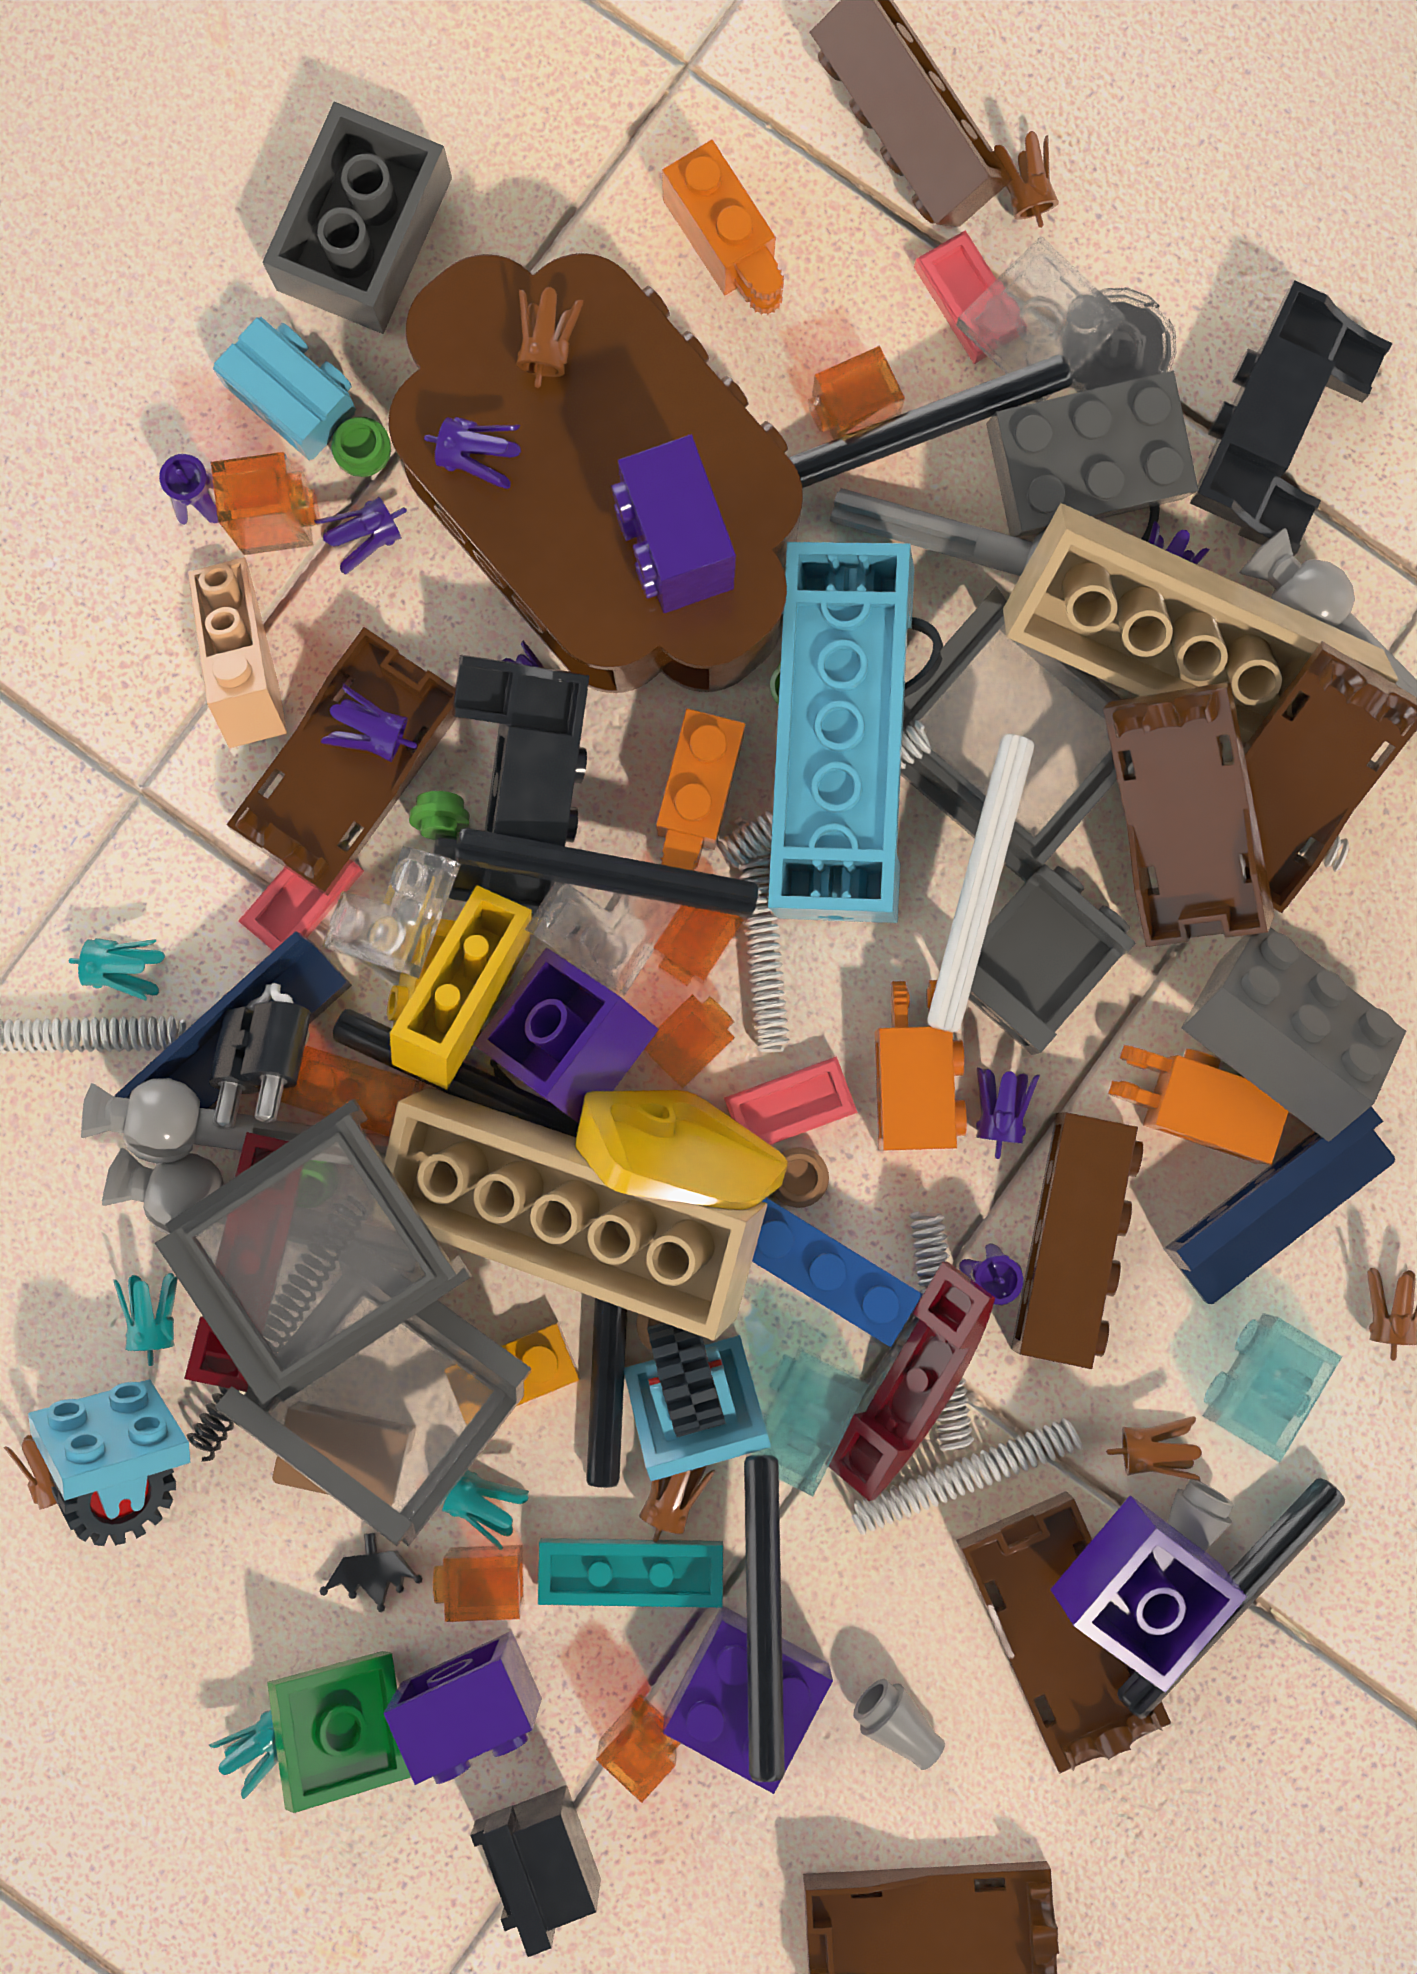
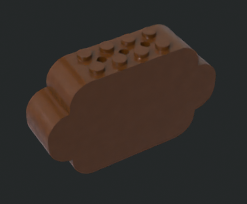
(555, 531)

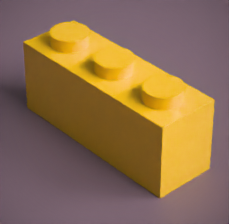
(460, 987)

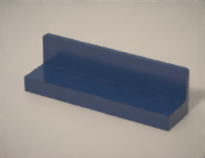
(303, 975)
(1279, 1206)

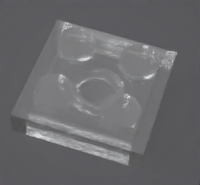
(1040, 311)

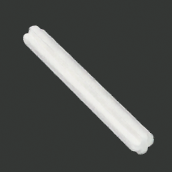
(980, 883)

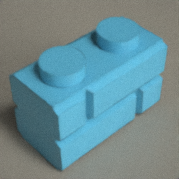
(285, 386)

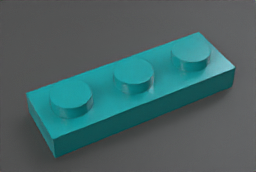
(630, 1573)

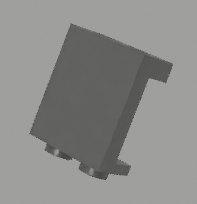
(1045, 957)

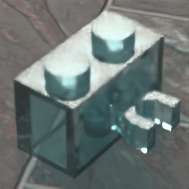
(1270, 1385)
(809, 1416)

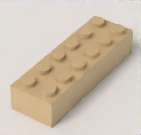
(1164, 621)
(542, 1209)

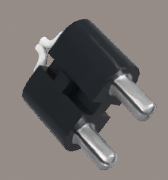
(258, 1053)

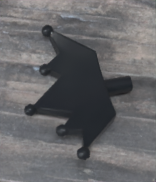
(372, 1573)

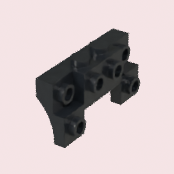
(1280, 387)
(533, 764)

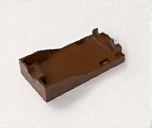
(1318, 763)
(335, 786)
(1189, 815)
(1043, 1646)
(932, 1921)

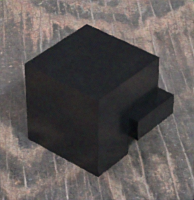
(539, 1866)

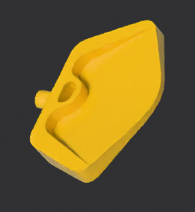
(676, 1149)

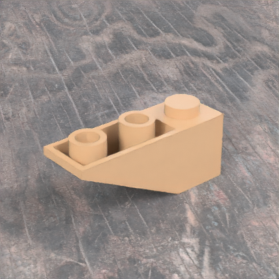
(235, 654)

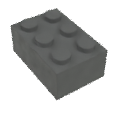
(358, 217)
(1093, 452)
(1295, 1031)

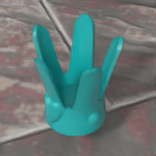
(109, 963)
(143, 1330)
(468, 1503)
(254, 1742)

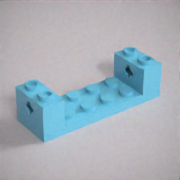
(840, 732)

